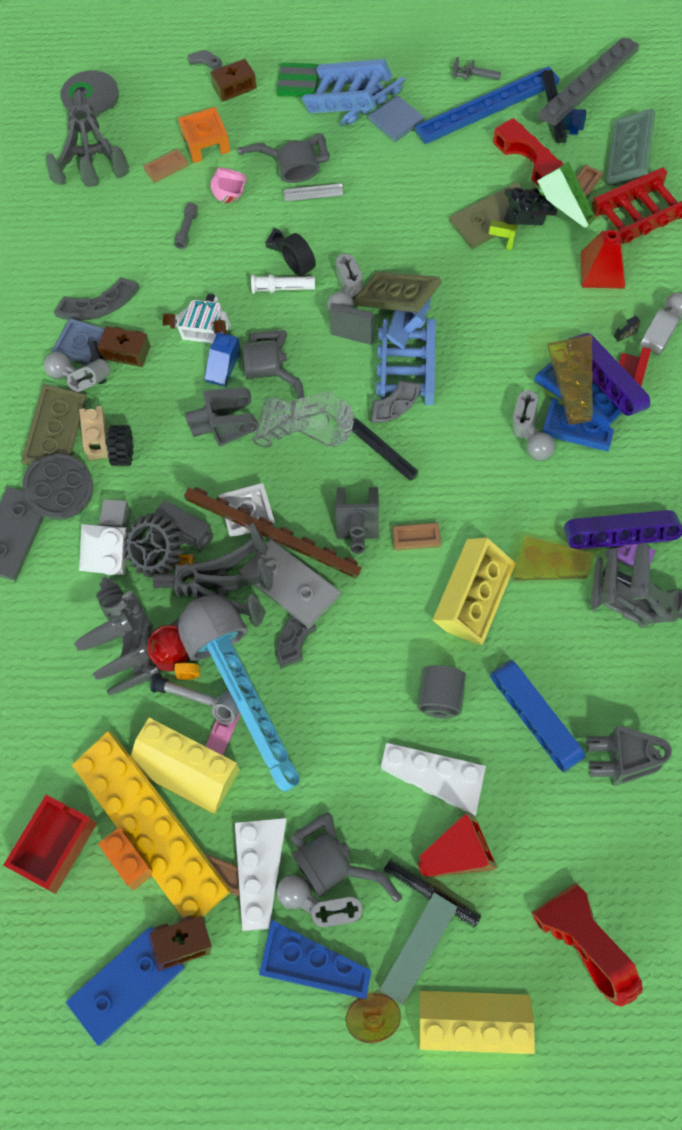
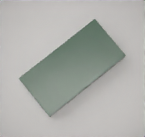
(631, 147)

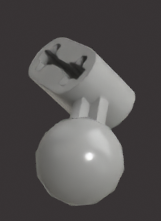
(349, 279)
(664, 324)
(58, 366)
(539, 444)
(294, 893)

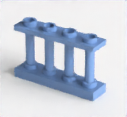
(347, 73)
(426, 352)

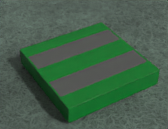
(297, 79)

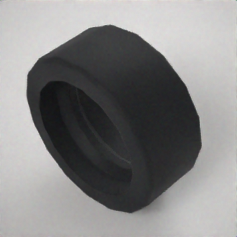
(297, 254)

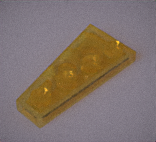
(573, 373)

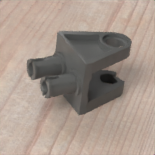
(214, 419)
(357, 520)
(629, 755)

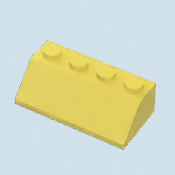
(474, 590)
(183, 765)
(476, 1022)

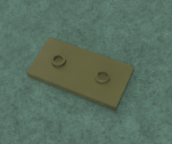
(475, 220)
(397, 291)
(54, 423)

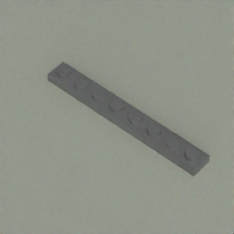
(588, 81)

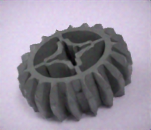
(145, 555)

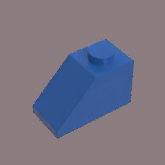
(222, 359)

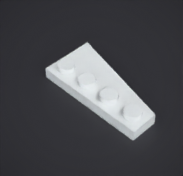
(441, 776)
(258, 865)

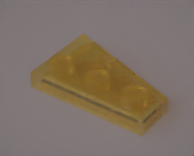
(551, 561)

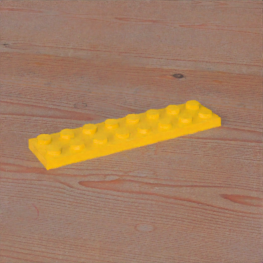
(152, 827)

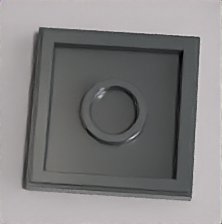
(351, 323)

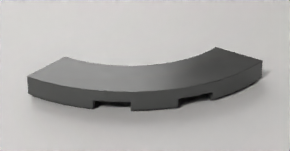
(98, 307)

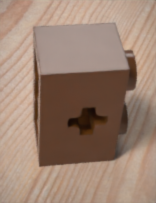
(233, 80)
(124, 346)
(171, 953)

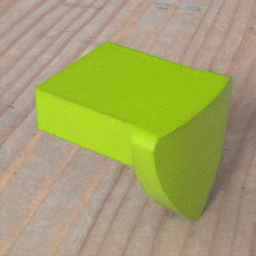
(504, 230)

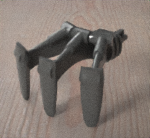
(88, 173)
(223, 583)
(643, 600)
(130, 622)

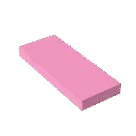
(221, 736)

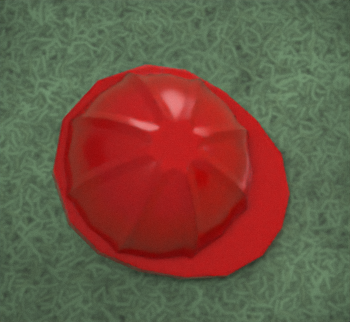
(166, 647)

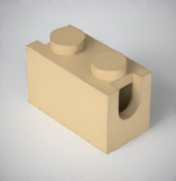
(94, 431)

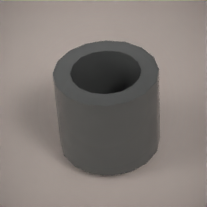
(441, 691)

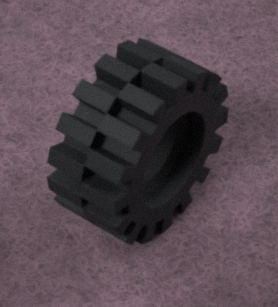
(120, 445)

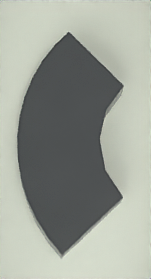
(396, 403)
(291, 642)

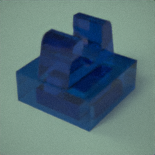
(575, 121)

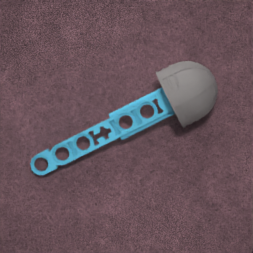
(211, 628)

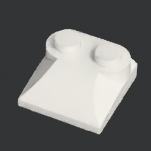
(252, 499)
(103, 549)

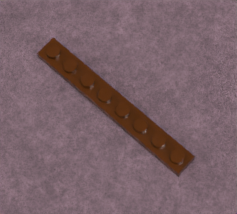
(282, 536)

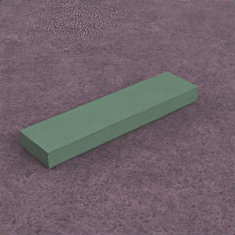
(418, 948)

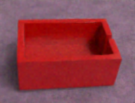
(50, 844)

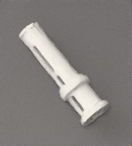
(272, 283)

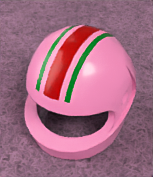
(227, 185)

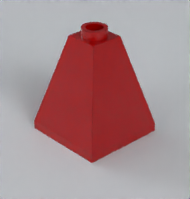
(603, 262)
(458, 851)

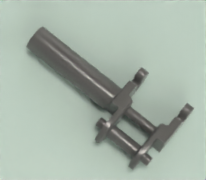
(471, 70)

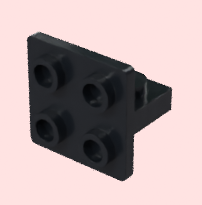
(527, 207)

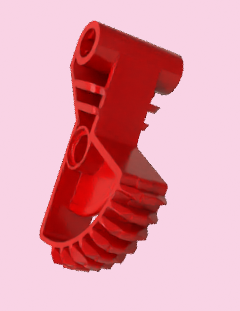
(572, 920)

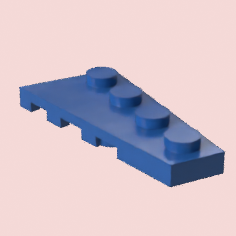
(307, 963)

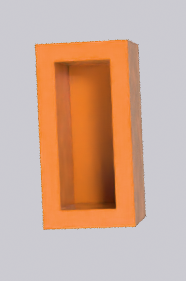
(125, 858)

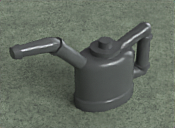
(296, 158)
(266, 358)
(326, 859)

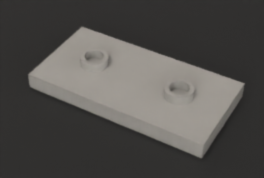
(294, 585)

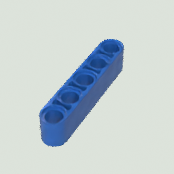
(537, 716)

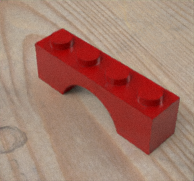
(515, 139)

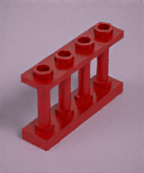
(634, 190)

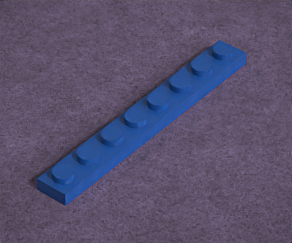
(482, 106)

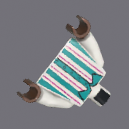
(200, 320)

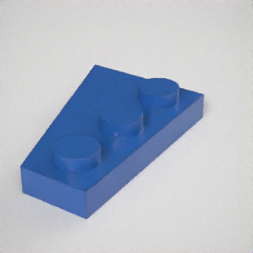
(586, 433)

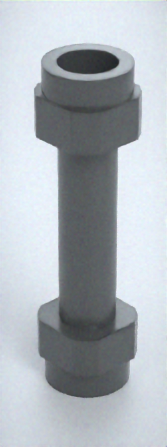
(190, 213)

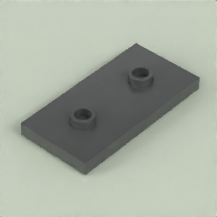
(17, 532)

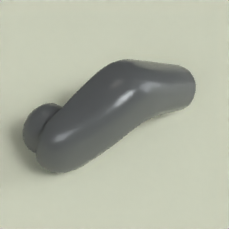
(205, 57)

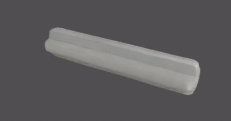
(313, 192)

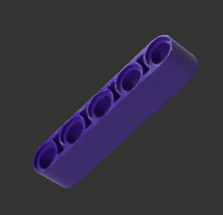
(616, 381)
(623, 529)

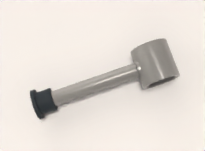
(223, 706)

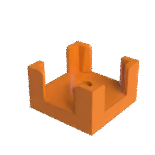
(203, 130)

